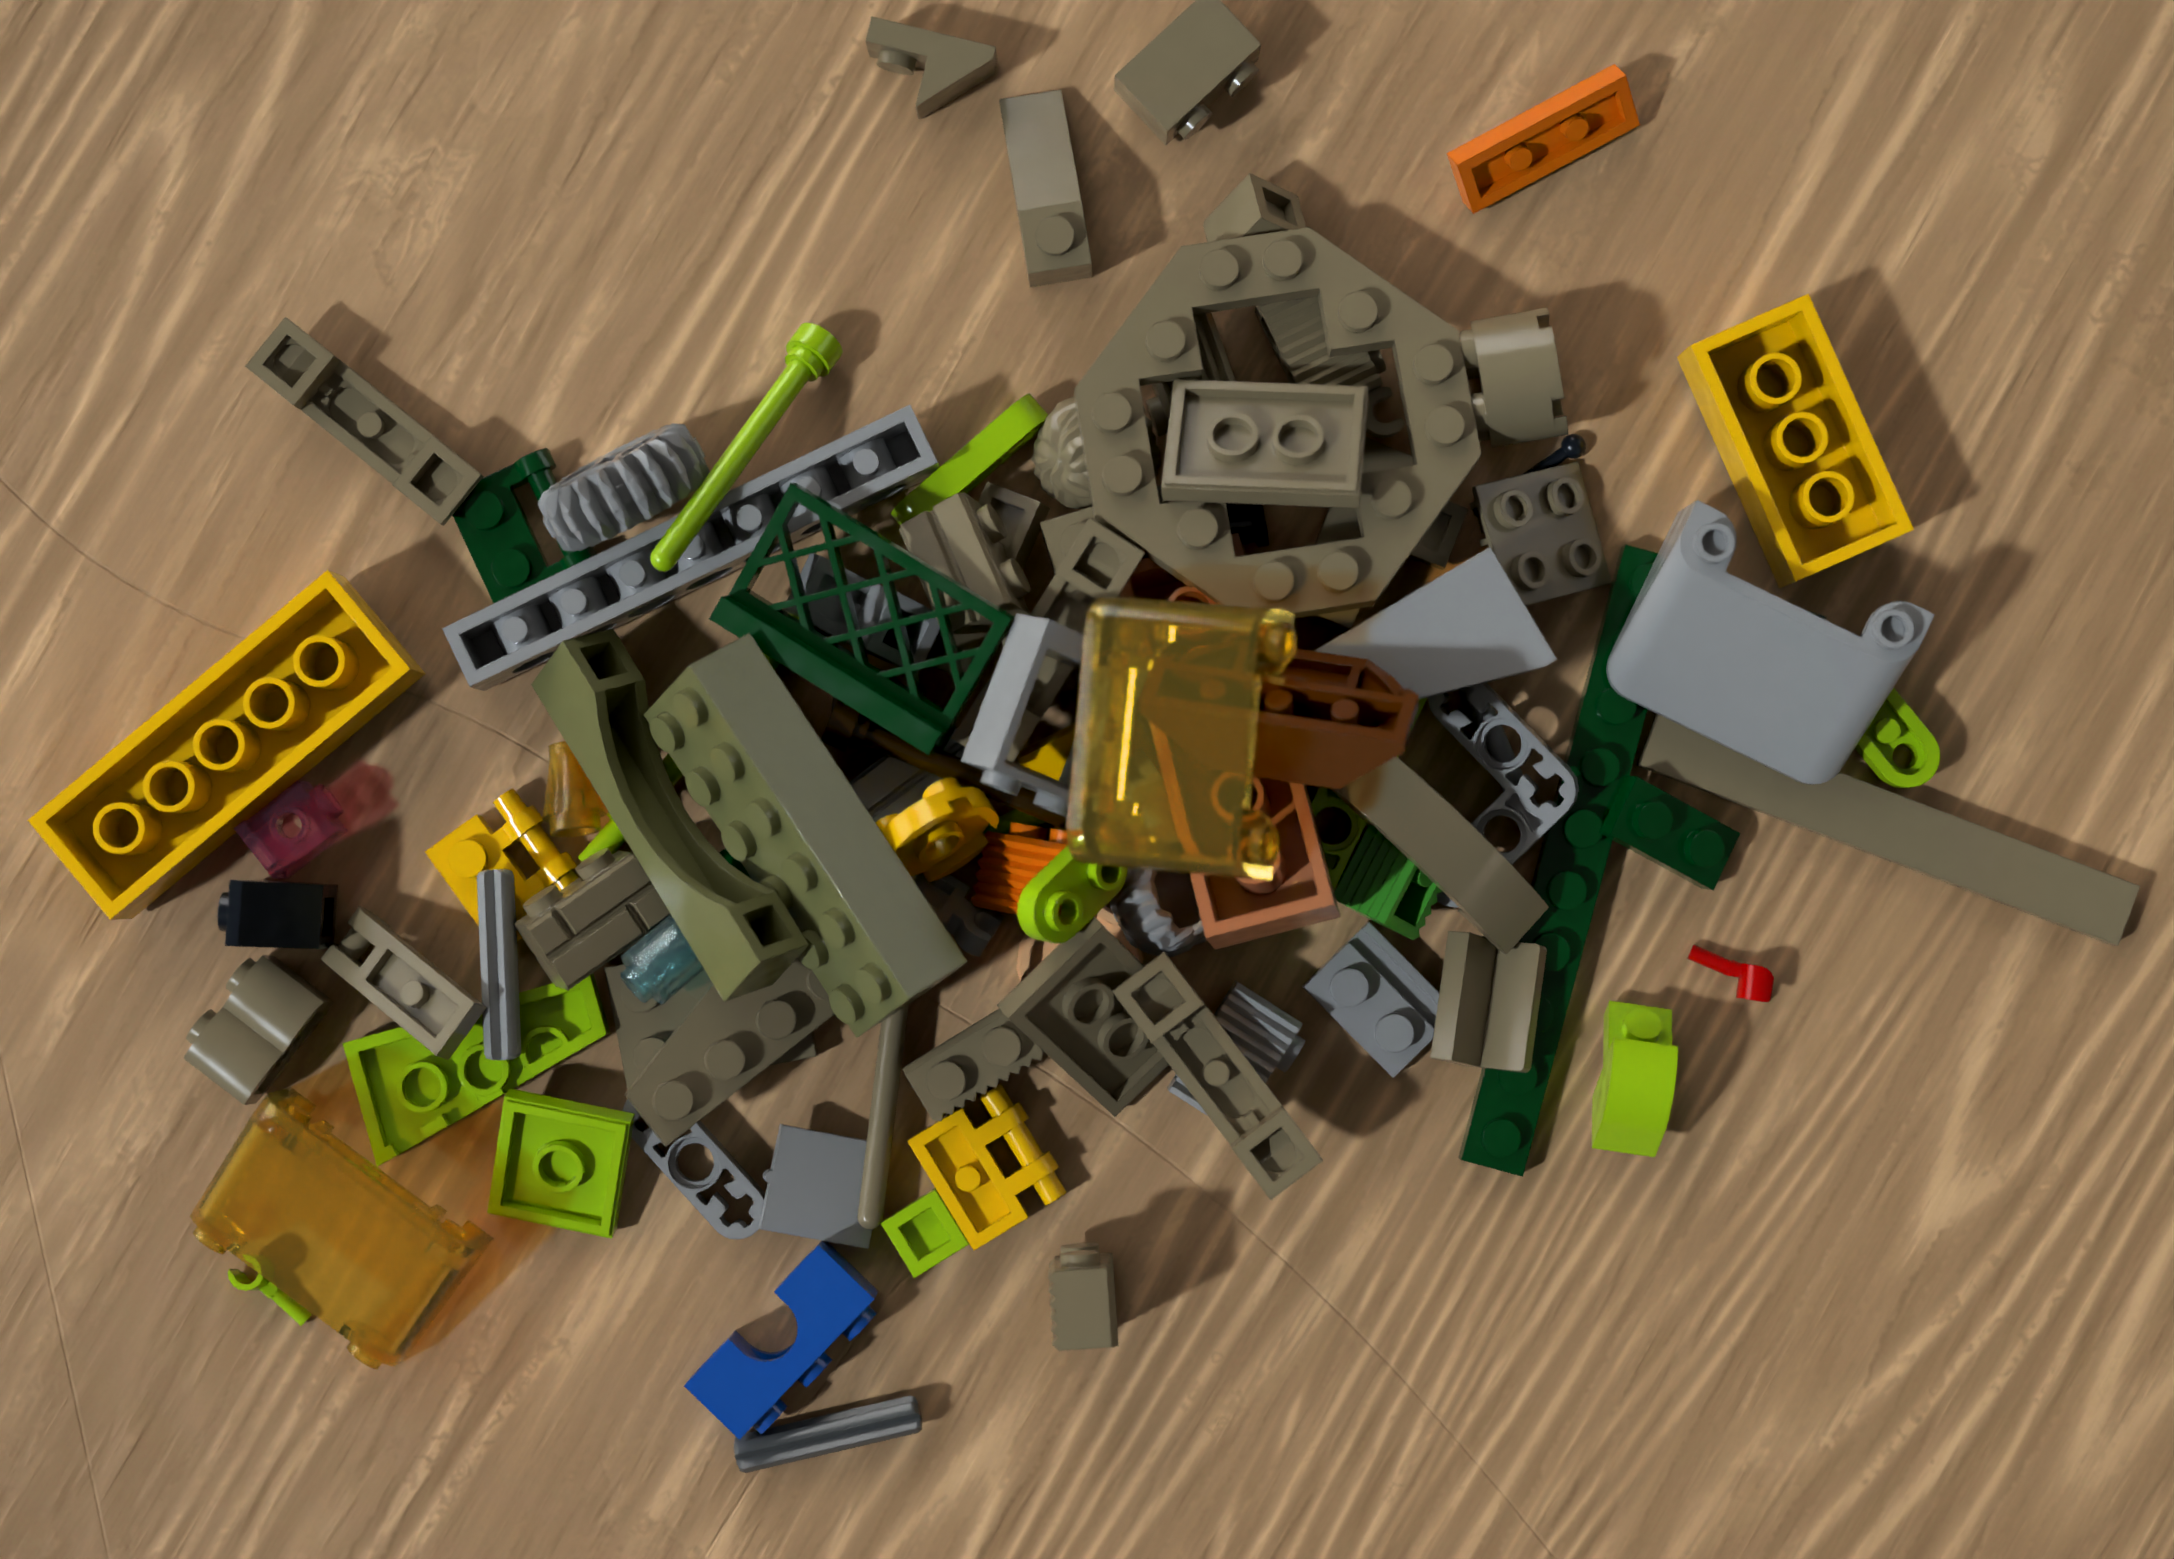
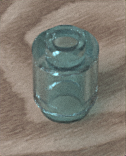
(660, 963)

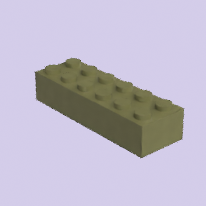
(803, 833)

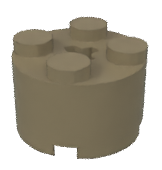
(1517, 378)

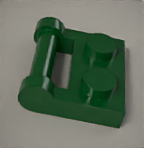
(500, 532)

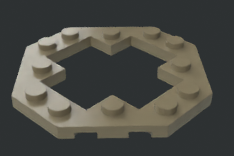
(1357, 316)

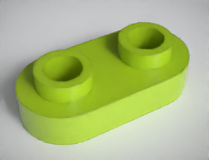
(1895, 726)
(1075, 886)

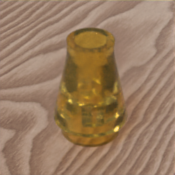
(570, 799)

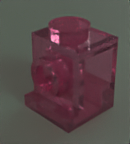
(319, 829)

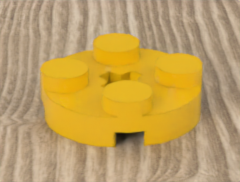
(940, 829)

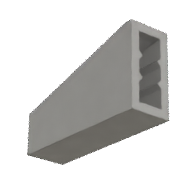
(1451, 632)

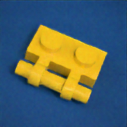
(478, 848)
(969, 1176)

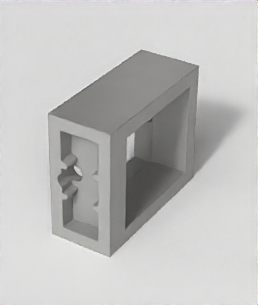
(1005, 703)

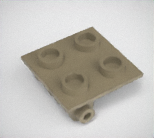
(1542, 532)

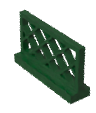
(833, 667)

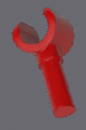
(1753, 981)

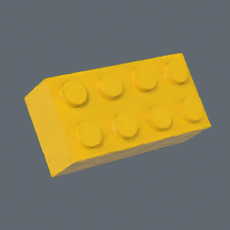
(1794, 441)

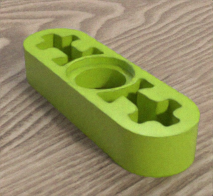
(976, 458)

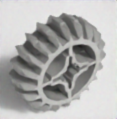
(623, 487)

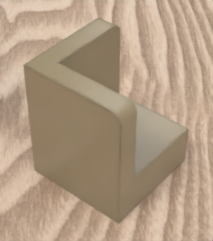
(1253, 210)

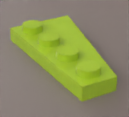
(415, 1094)

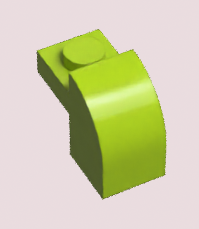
(1636, 1080)

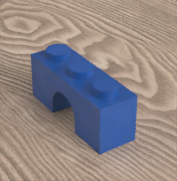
(746, 1384)

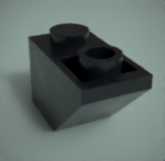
(278, 914)

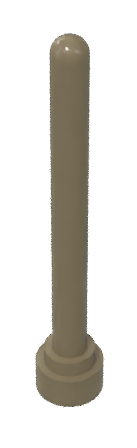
(882, 1120)

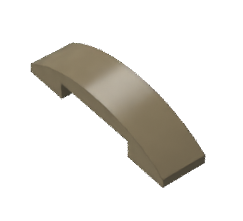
(364, 421)
(1092, 569)
(1447, 851)
(1217, 1075)

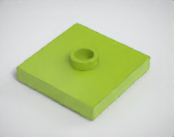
(560, 1163)

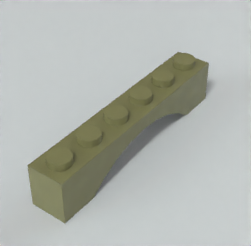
(726, 917)

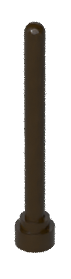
(854, 729)

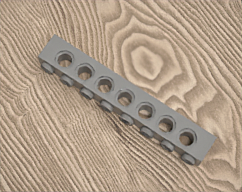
(625, 585)

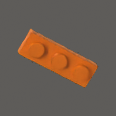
(1543, 138)

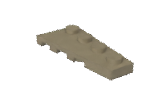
(725, 1048)

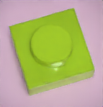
(924, 1233)

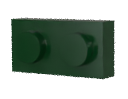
(1669, 832)

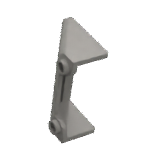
(1752, 663)

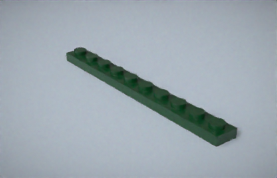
(1568, 882)

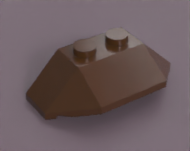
(1330, 720)

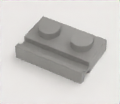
(1377, 998)

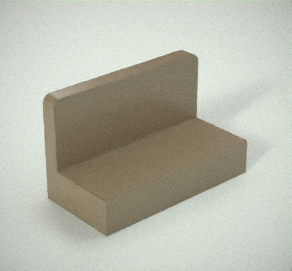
(1488, 1003)

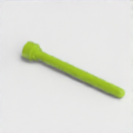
(810, 355)

